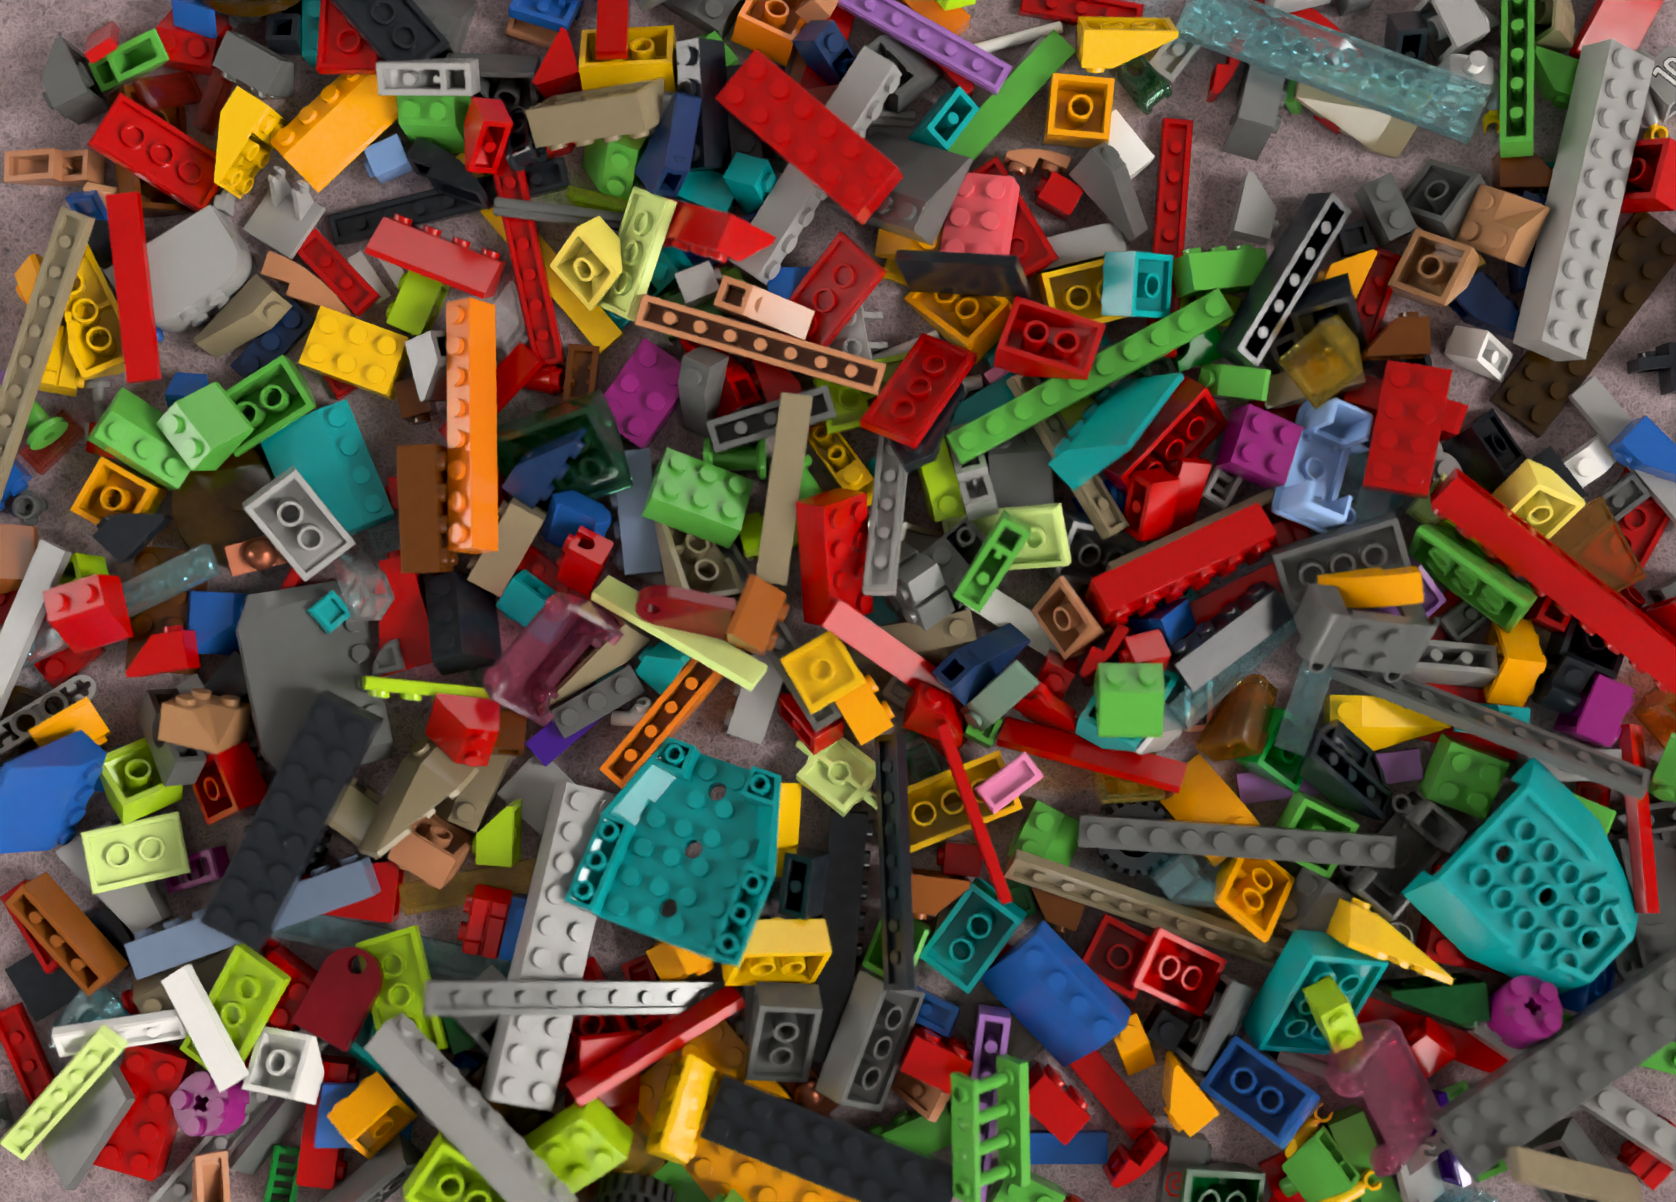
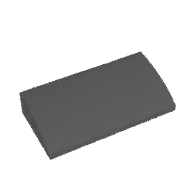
(1348, 548)

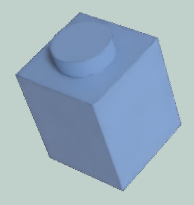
(387, 159)

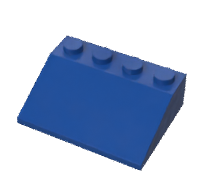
(47, 793)
(1056, 995)

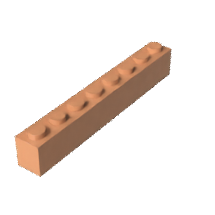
(760, 344)

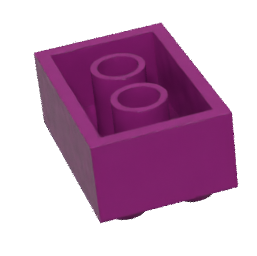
(645, 394)

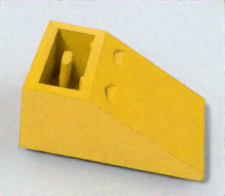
(244, 141)

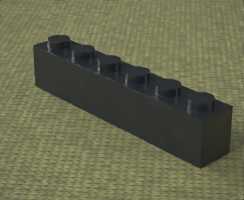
(1283, 279)

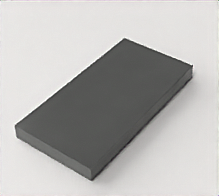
(88, 1126)

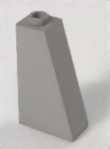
(135, 905)

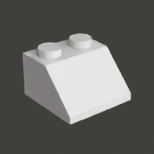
(285, 1065)

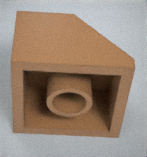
(1502, 225)
(1433, 269)
(204, 720)

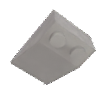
(298, 523)

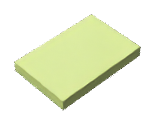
(135, 852)

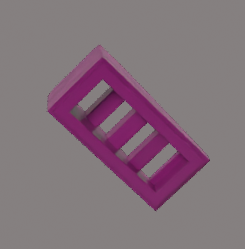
(215, 865)

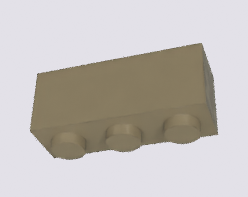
(515, 534)

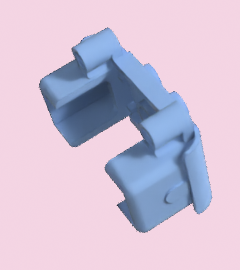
(1320, 465)

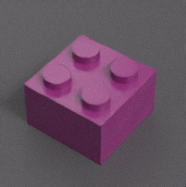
(1258, 446)
(1599, 713)

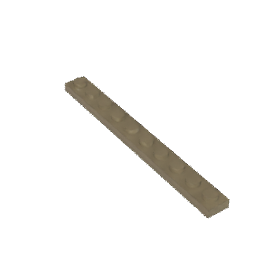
(39, 331)
(1142, 907)

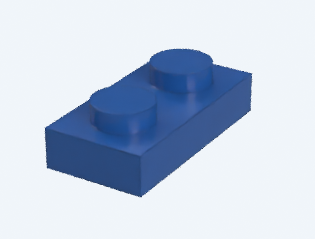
(937, 1013)

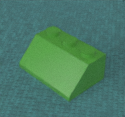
(271, 400)
(131, 435)

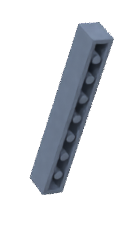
(313, 896)

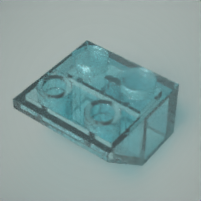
(1181, 883)

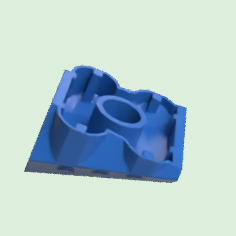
(571, 510)

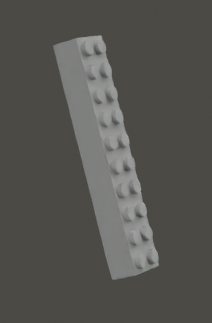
(1584, 201)
(549, 946)

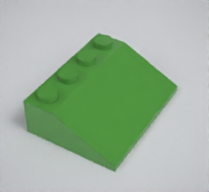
(1471, 576)

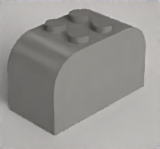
(196, 270)

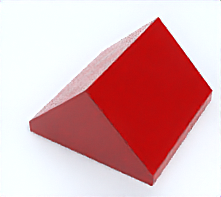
(559, 69)

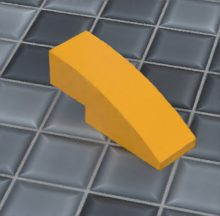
(1377, 586)

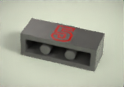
(1182, 1153)

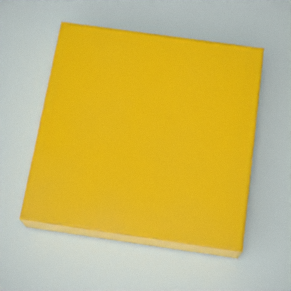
(822, 671)

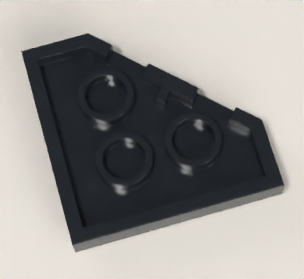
(929, 446)

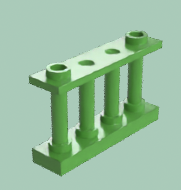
(1013, 1128)

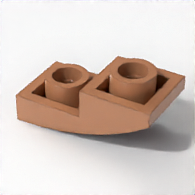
(1024, 160)

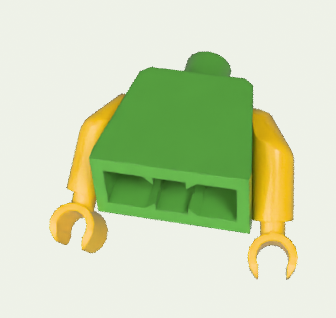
(1320, 1168)

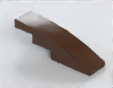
(581, 371)

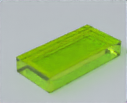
(595, 200)

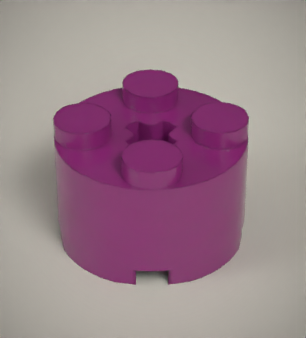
(1525, 1012)
(205, 1110)

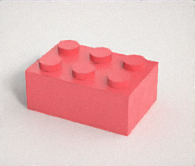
(982, 215)

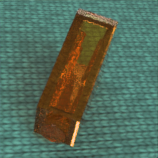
(1240, 721)

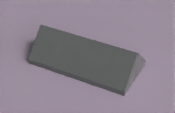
(380, 1176)

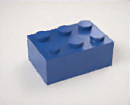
(1259, 1092)

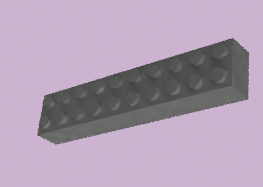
(1562, 1069)

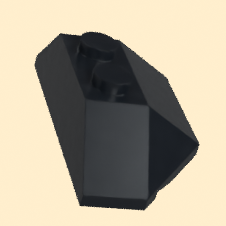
(1346, 771)

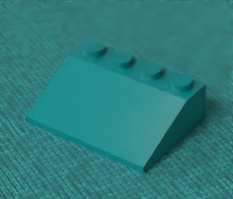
(1110, 426)
(335, 463)
(1280, 1011)

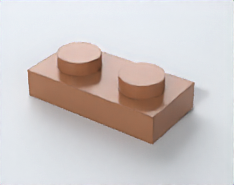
(921, 1096)

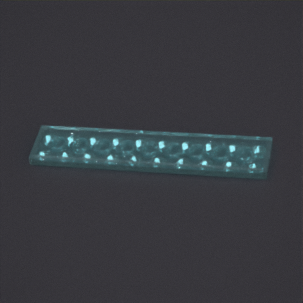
(1337, 64)

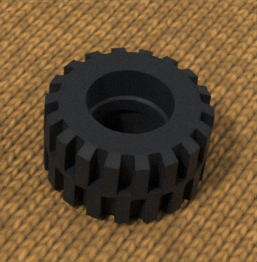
(1139, 861)
(633, 1188)

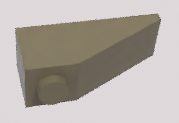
(244, 317)

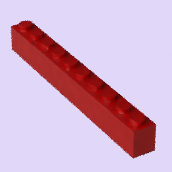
(1557, 576)

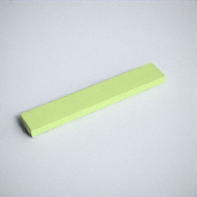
(707, 650)
(63, 1092)

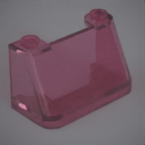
(545, 651)
(1392, 1087)

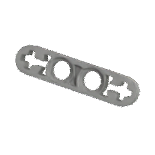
(38, 710)

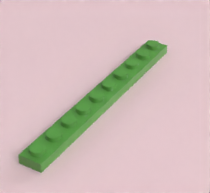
(1106, 369)

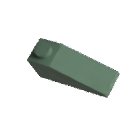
(999, 696)

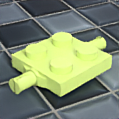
(839, 775)

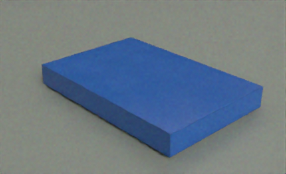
(330, 1093)

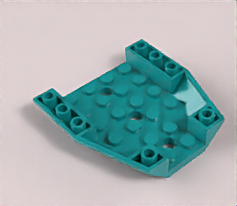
(642, 861)
(1494, 905)

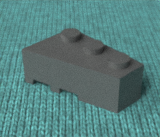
(1256, 112)

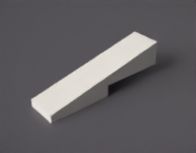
(1003, 610)

